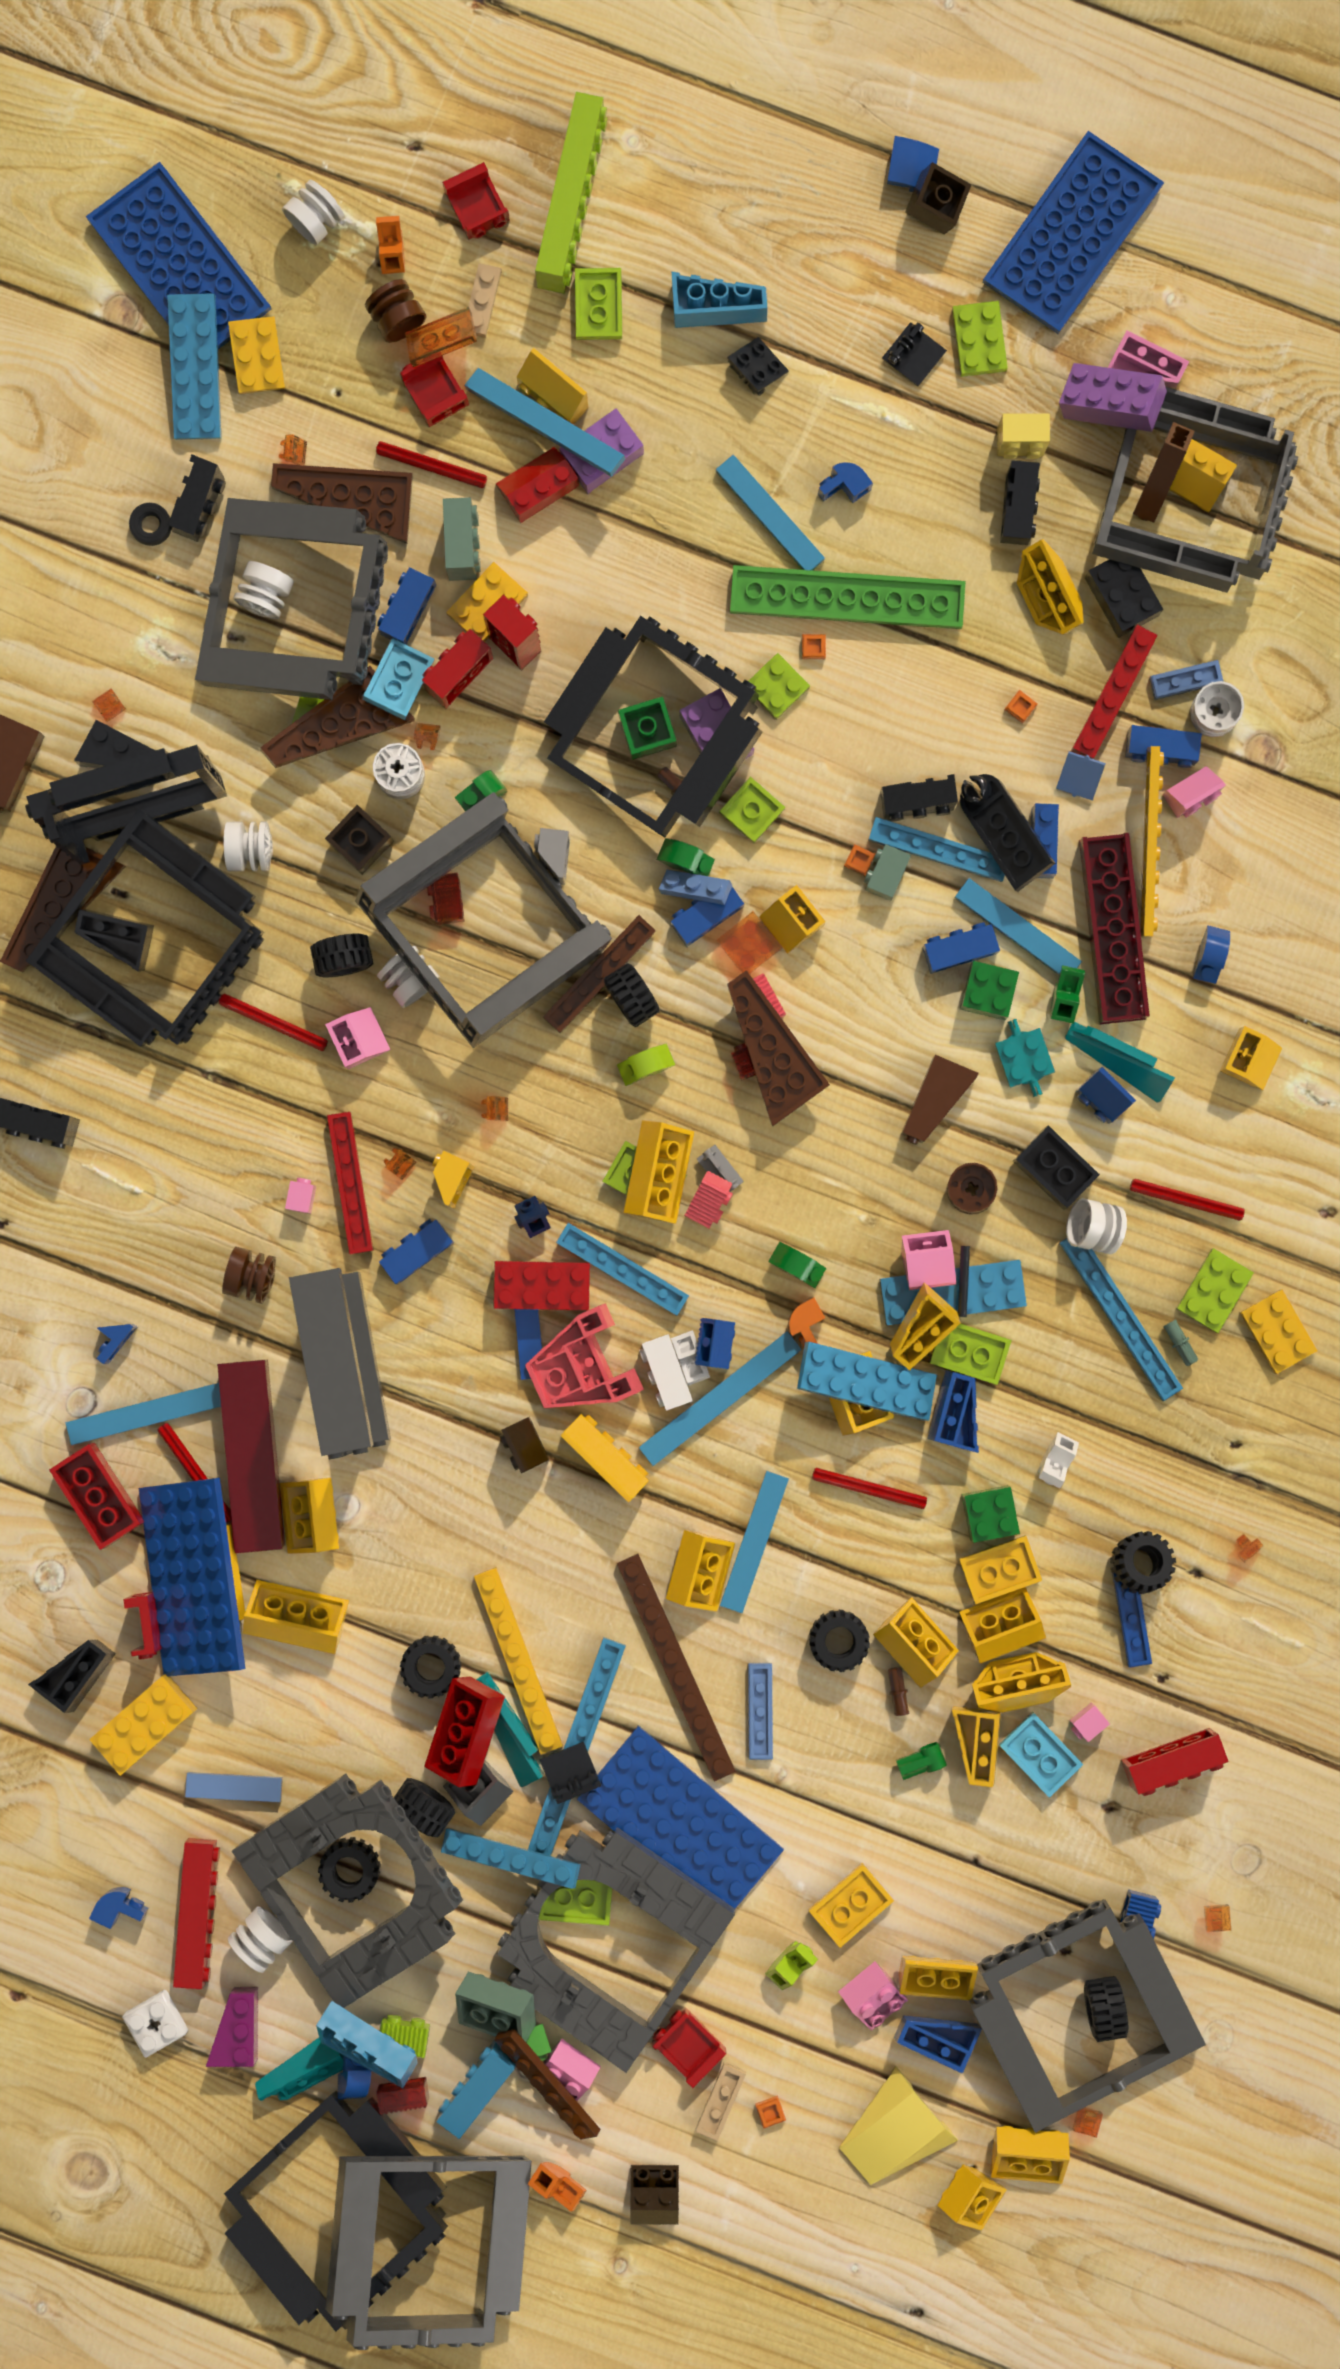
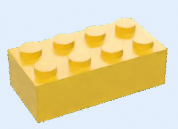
(143, 1724)

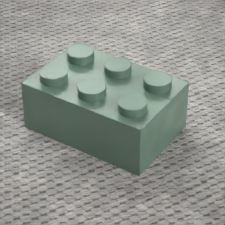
(461, 539)
(494, 2006)

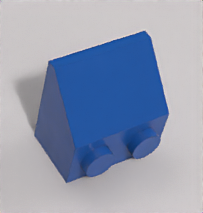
(1104, 1096)

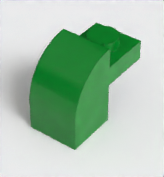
(480, 789)
(685, 857)
(1066, 994)
(797, 1264)

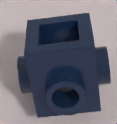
(532, 1216)

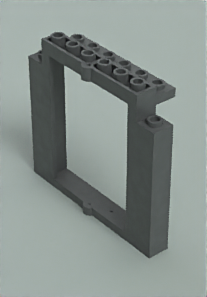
(1219, 427)
(282, 672)
(1013, 2046)
(354, 2249)

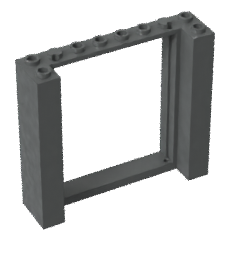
(436, 858)
(340, 1362)

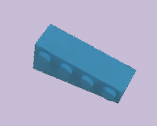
(716, 302)
(366, 2045)
(476, 2090)

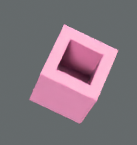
(300, 1196)
(1088, 1723)

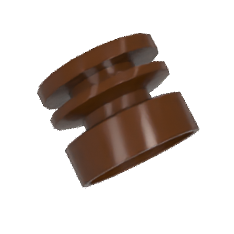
(395, 310)
(978, 1176)
(253, 1276)

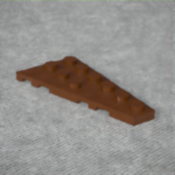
(376, 494)
(332, 725)
(52, 894)
(779, 1061)

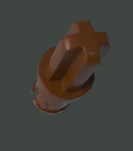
(669, 779)
(898, 1691)

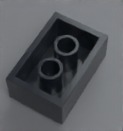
(1123, 595)
(1056, 1167)

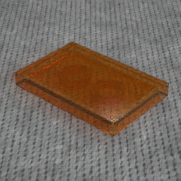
(441, 337)

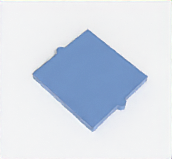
(1080, 775)

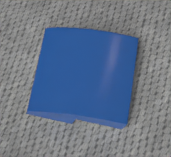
(908, 161)

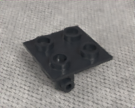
(914, 353)
(757, 365)
(570, 1772)

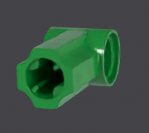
(928, 1759)

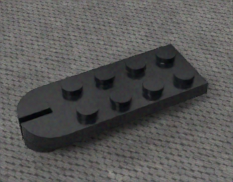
(1004, 830)

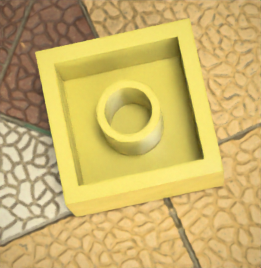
(1023, 435)

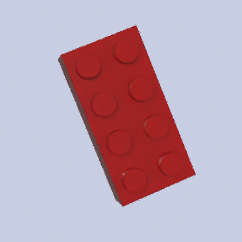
(512, 631)
(541, 1285)
(97, 1495)
(464, 1731)
(1175, 1761)

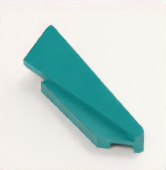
(1122, 1059)
(515, 1740)
(300, 2072)

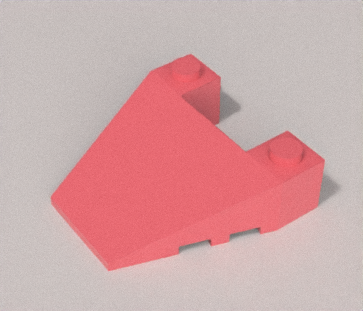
(574, 1368)

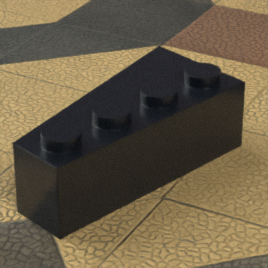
(38, 1123)

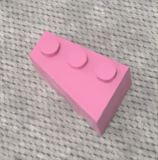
(1146, 357)

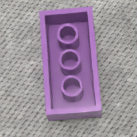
(1113, 397)

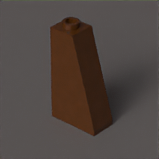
(1163, 472)
(17, 752)
(938, 1093)

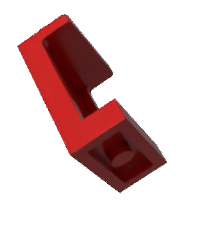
(476, 201)
(434, 390)
(149, 1624)
(689, 2046)

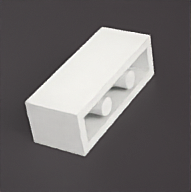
(665, 1372)

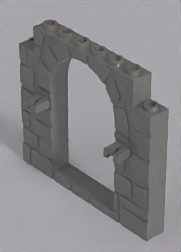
(390, 1945)
(572, 1999)

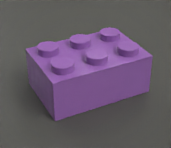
(615, 433)
(704, 717)

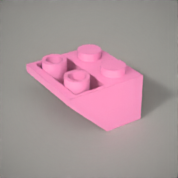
(1190, 793)
(357, 1037)
(928, 1259)
(872, 1996)
(572, 2068)

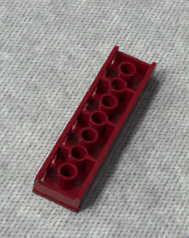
(1114, 929)
(251, 1456)

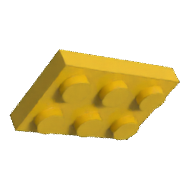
(256, 355)
(481, 595)
(1278, 1331)
(1000, 1569)
(851, 1905)

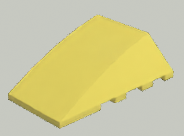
(894, 2131)

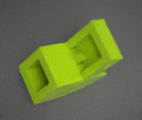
(645, 1064)
(791, 1964)

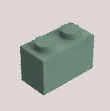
(887, 873)

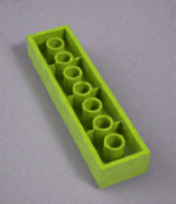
(571, 193)

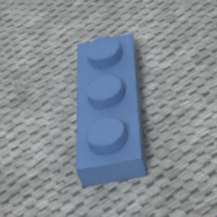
(695, 887)

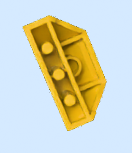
(1049, 589)
(1020, 1682)

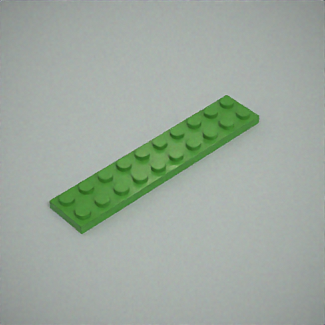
(847, 597)

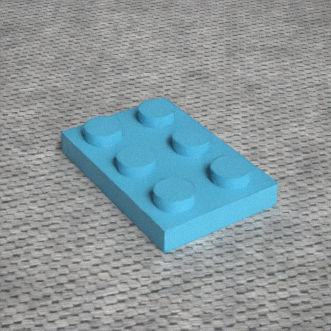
(397, 679)
(1041, 1754)

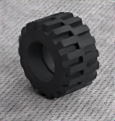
(341, 955)
(631, 995)
(1160, 1557)
(843, 1661)
(410, 1673)
(424, 1807)
(335, 1884)
(1106, 2009)

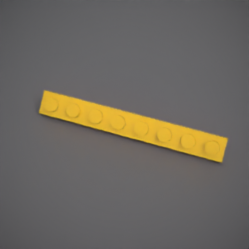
(1152, 830)
(518, 1660)

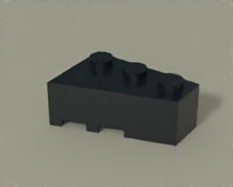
(197, 499)
(1020, 502)
(108, 746)
(919, 798)
(119, 936)
(74, 1676)

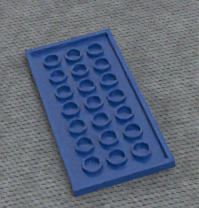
(1073, 232)
(174, 250)
(192, 1577)
(681, 1818)

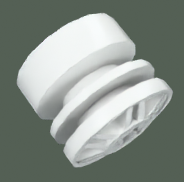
(310, 215)
(264, 587)
(1219, 695)
(410, 777)
(247, 846)
(399, 974)
(1096, 1226)
(259, 1939)

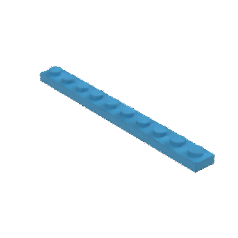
(581, 1730)

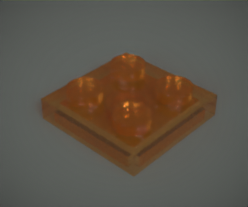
(749, 943)

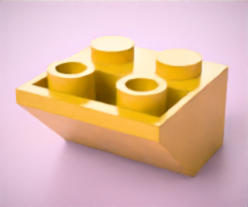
(792, 919)
(1251, 1057)

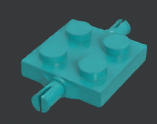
(1025, 1057)

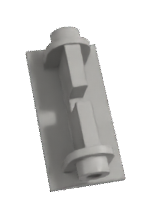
(716, 1163)

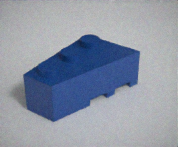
(956, 1413)
(939, 2039)

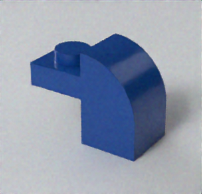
(846, 477)
(1213, 954)
(116, 1902)
(353, 2081)

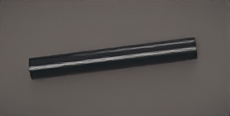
(963, 1281)

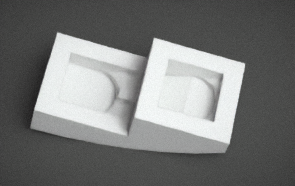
(686, 1349)

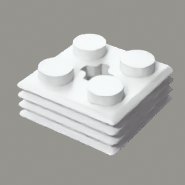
(161, 2009)

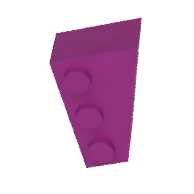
(238, 2031)

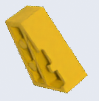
(923, 1327)
(979, 1743)

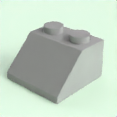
(554, 851)

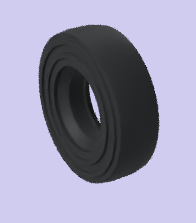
(142, 512)

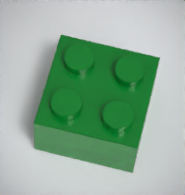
(647, 728)
(989, 990)
(990, 1514)

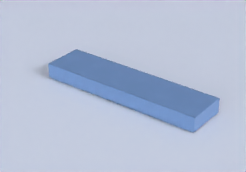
(760, 1711)
(234, 1787)

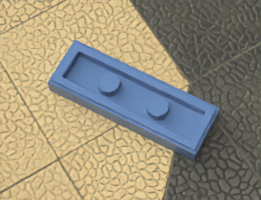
(1185, 679)

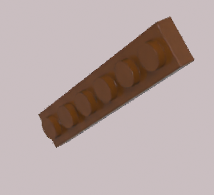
(592, 980)
(547, 2084)

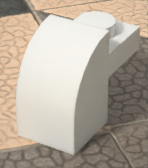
(1057, 1460)

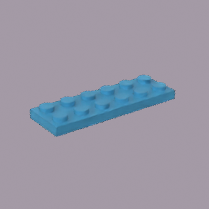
(194, 366)
(989, 1289)
(866, 1381)

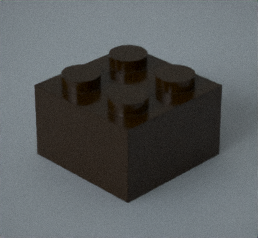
(938, 198)
(359, 839)

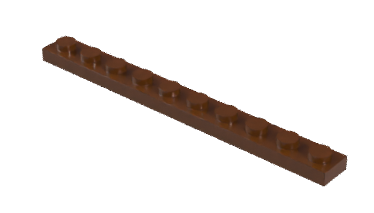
(676, 1667)

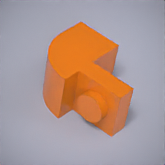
(390, 244)
(804, 1317)
(556, 2182)

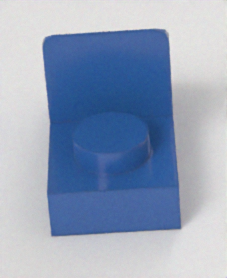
(119, 1335)

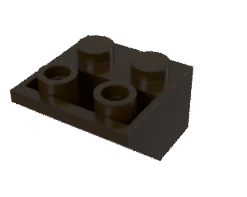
(524, 1445)
(654, 2194)

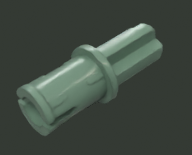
(1181, 1343)

